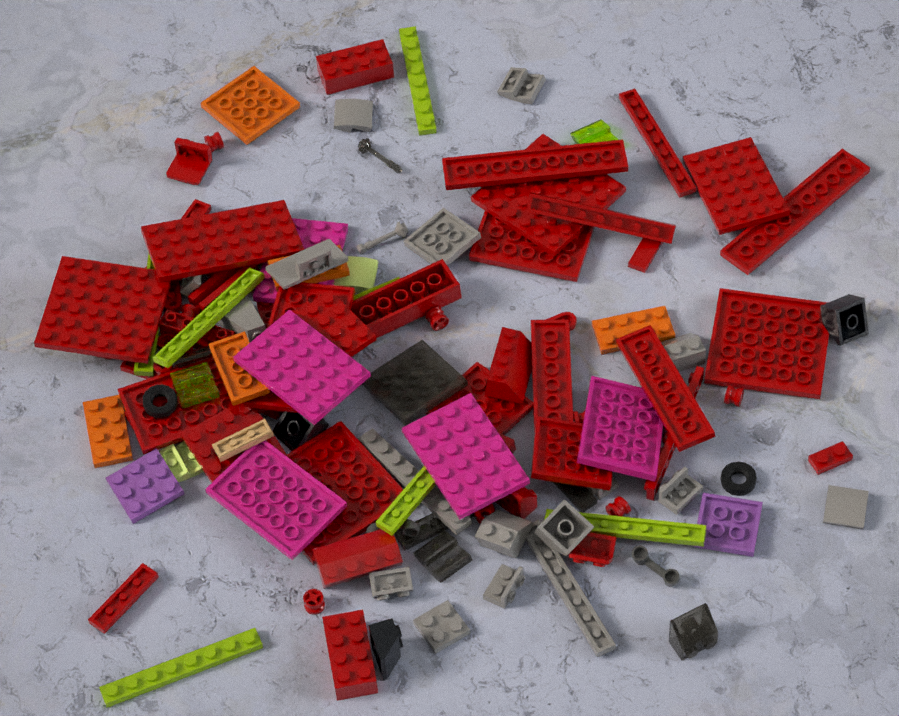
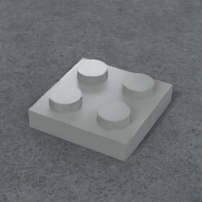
(441, 626)

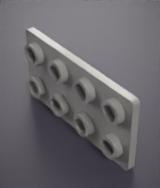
(306, 264)

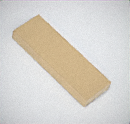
(243, 440)

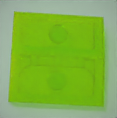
(594, 132)
(194, 385)

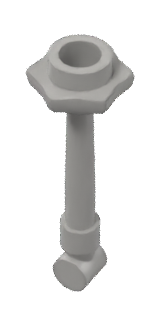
(400, 230)

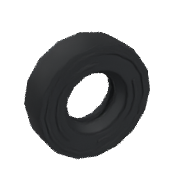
(160, 390)
(738, 489)

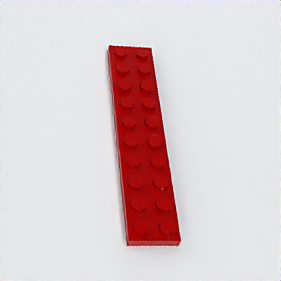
(534, 164)
(805, 204)

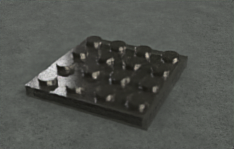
(414, 382)

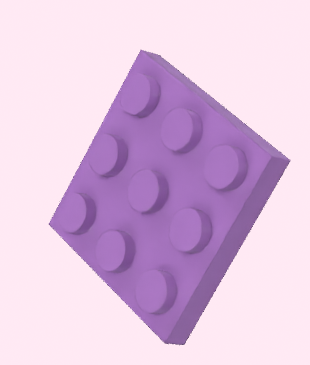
(145, 486)
(730, 523)

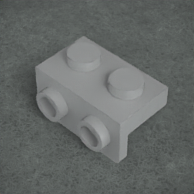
(679, 491)
(391, 582)

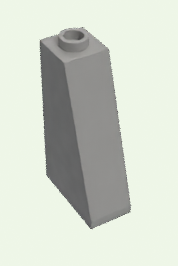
(244, 318)

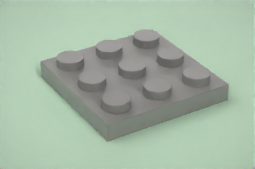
(442, 238)

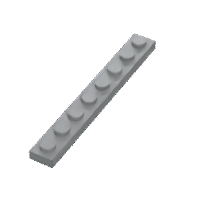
(405, 472)
(571, 594)

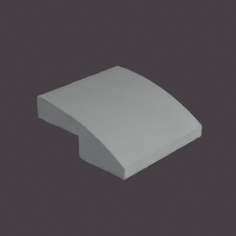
(521, 86)
(353, 114)
(845, 507)

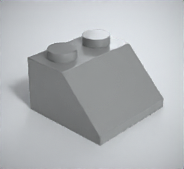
(685, 351)
(563, 528)
(503, 533)

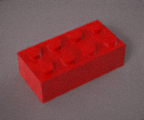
(355, 66)
(350, 655)

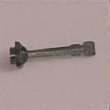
(365, 146)

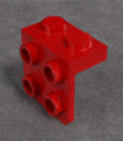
(190, 161)
(595, 548)

